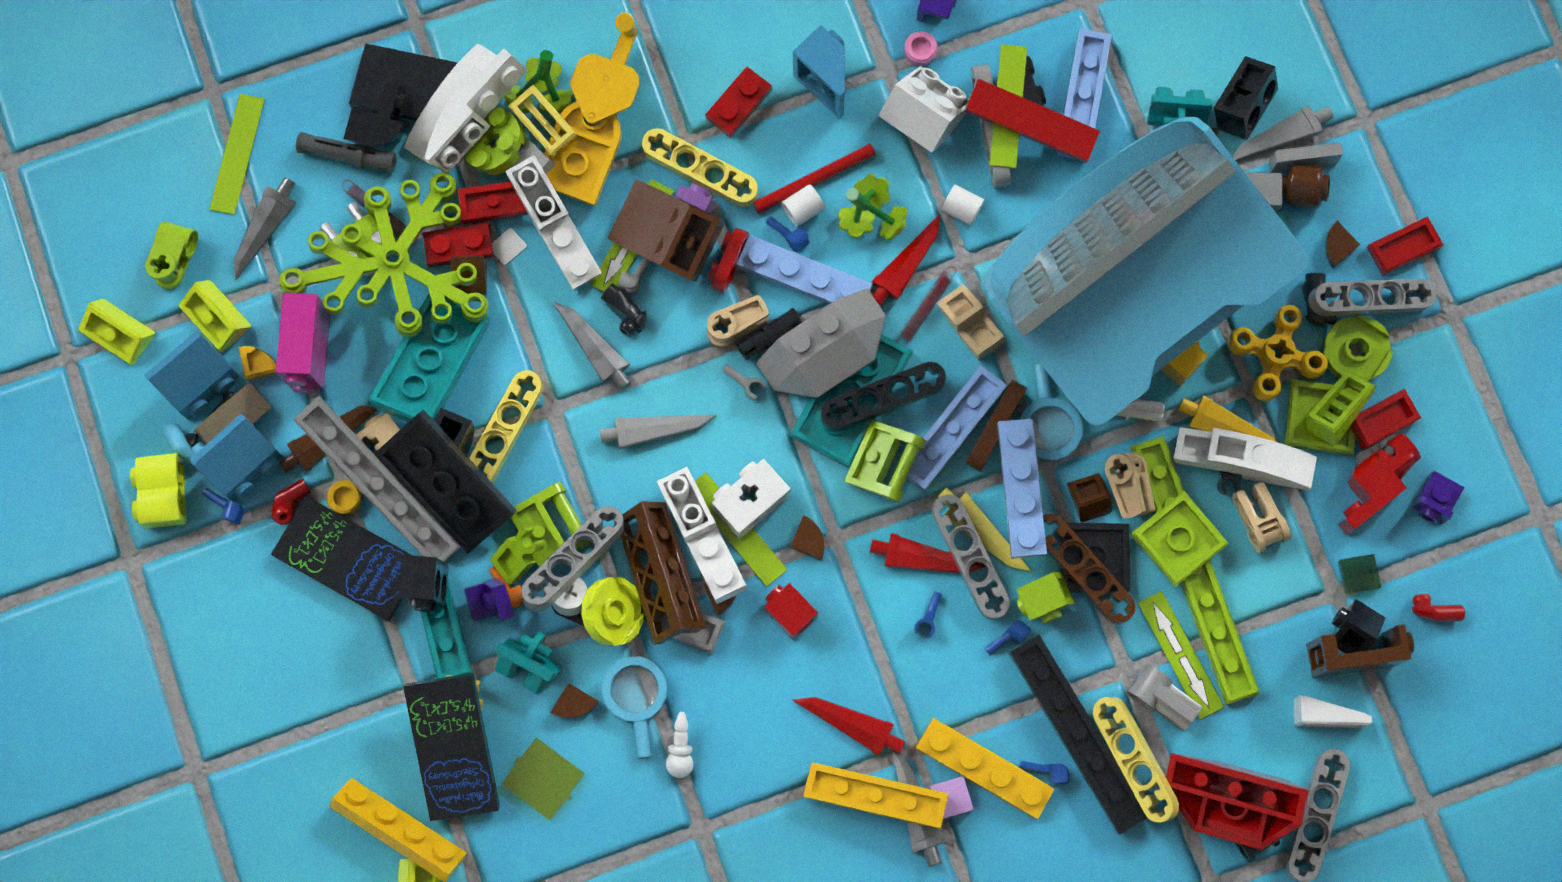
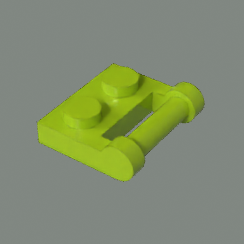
(876, 457)
(533, 513)

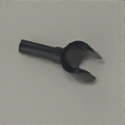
(1227, 476)

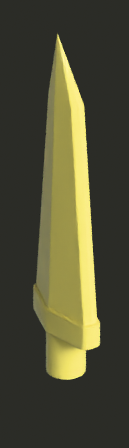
(988, 533)

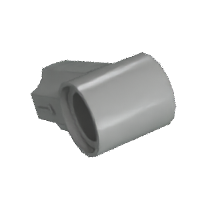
(1156, 692)

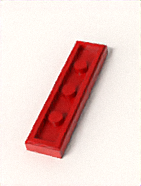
(1032, 120)

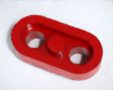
(723, 272)

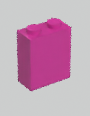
(303, 342)

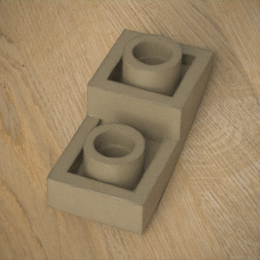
(245, 402)

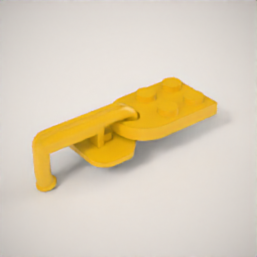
(601, 91)

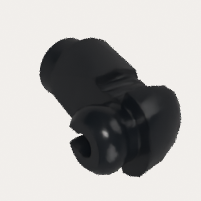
(1311, 281)
(623, 306)

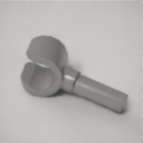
(632, 281)
(744, 381)

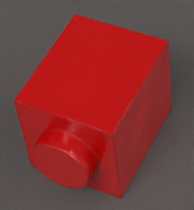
(790, 610)

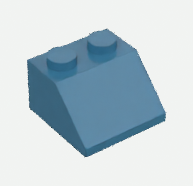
(821, 68)
(192, 376)
(237, 458)

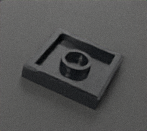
(1109, 544)

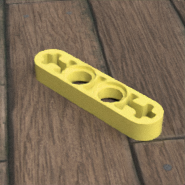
(702, 164)
(507, 432)
(1139, 756)

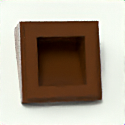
(480, 264)
(1090, 497)

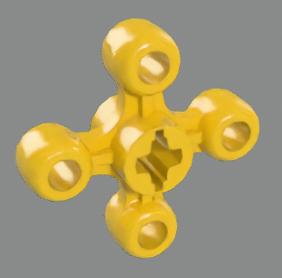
(1290, 355)

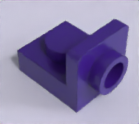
(1437, 498)
(488, 600)

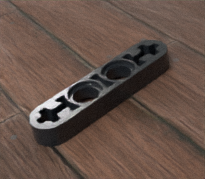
(885, 401)

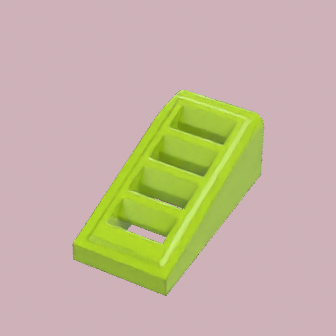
(1326, 424)

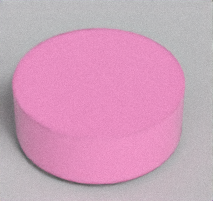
(920, 48)

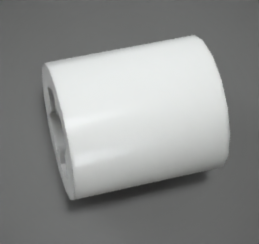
(803, 205)
(963, 205)

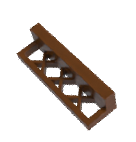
(665, 567)

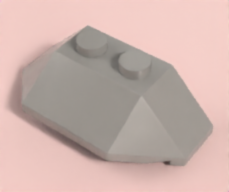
(825, 347)

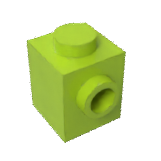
(1045, 598)

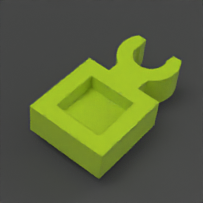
(514, 556)

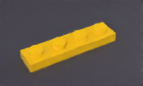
(985, 768)
(876, 795)
(398, 829)

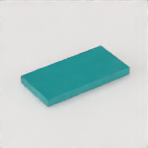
(428, 364)
(844, 444)

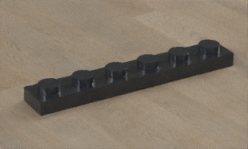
(1078, 734)

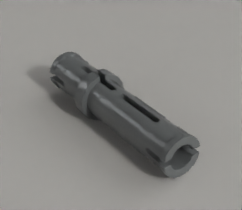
(336, 150)

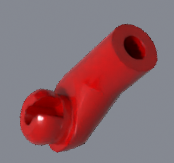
(286, 499)

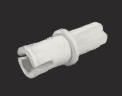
(1143, 410)

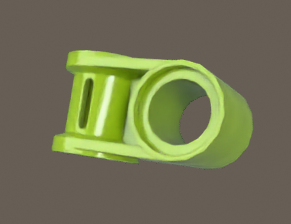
(171, 253)

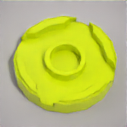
(612, 611)

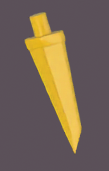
(1211, 415)

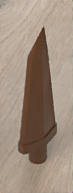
(308, 453)

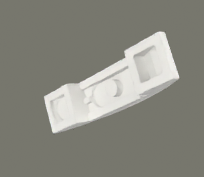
(421, 132)

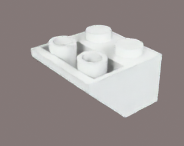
(925, 108)

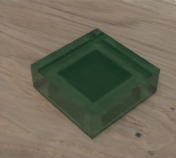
(1359, 574)

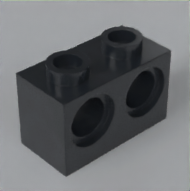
(1246, 97)
(423, 582)

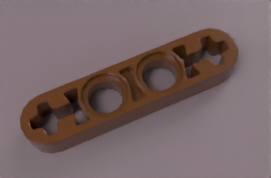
(1088, 565)

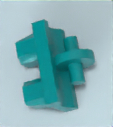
(1168, 108)
(532, 657)

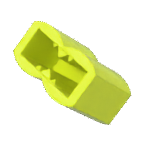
(159, 491)

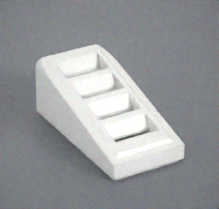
(1318, 713)

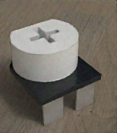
(570, 602)

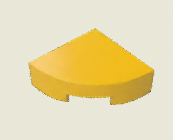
(256, 363)

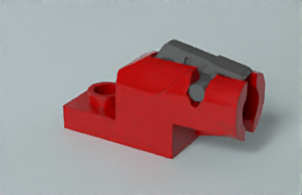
(1378, 477)

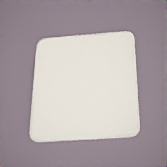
(508, 246)

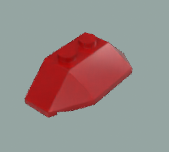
(1235, 801)

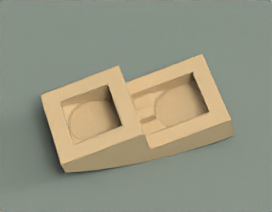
(970, 322)

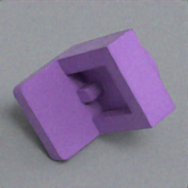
(696, 197)

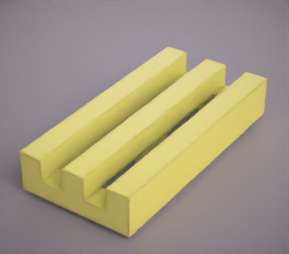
(562, 141)

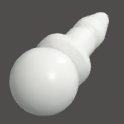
(679, 762)

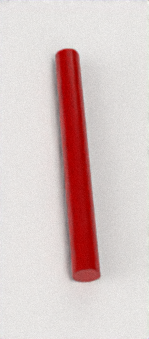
(814, 178)

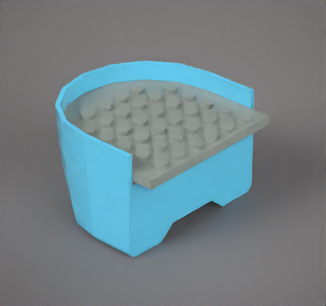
(1141, 265)

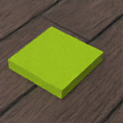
(1301, 400)
(1179, 539)

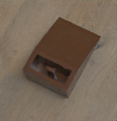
(666, 230)

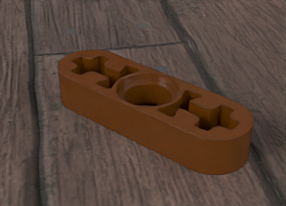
(989, 437)

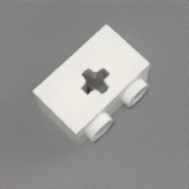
(769, 494)

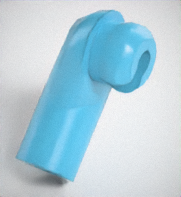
(179, 443)

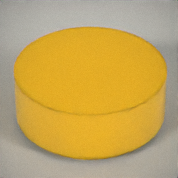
(344, 498)

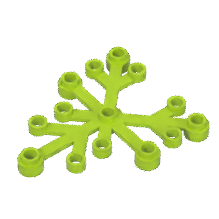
(353, 268)

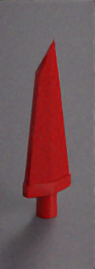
(899, 272)
(915, 555)
(861, 727)

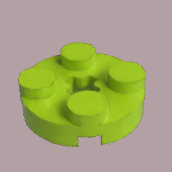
(504, 154)
(1355, 330)

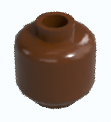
(1306, 186)

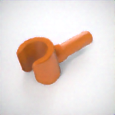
(514, 593)

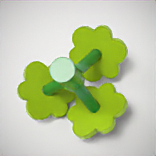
(543, 75)
(868, 201)

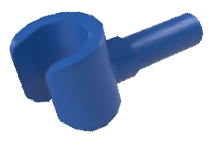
(796, 239)
(232, 511)
(930, 613)
(1017, 630)
(1057, 772)

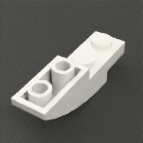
(464, 114)
(553, 222)
(1245, 455)
(702, 535)

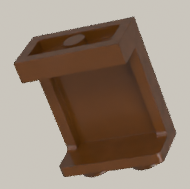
(1326, 661)

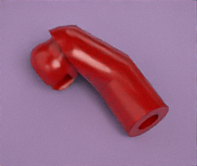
(1437, 613)

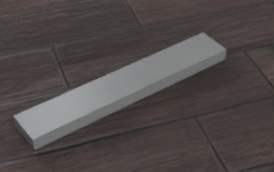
(375, 480)

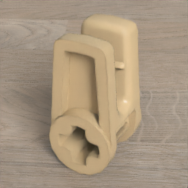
(739, 318)
(1132, 486)
(1264, 530)

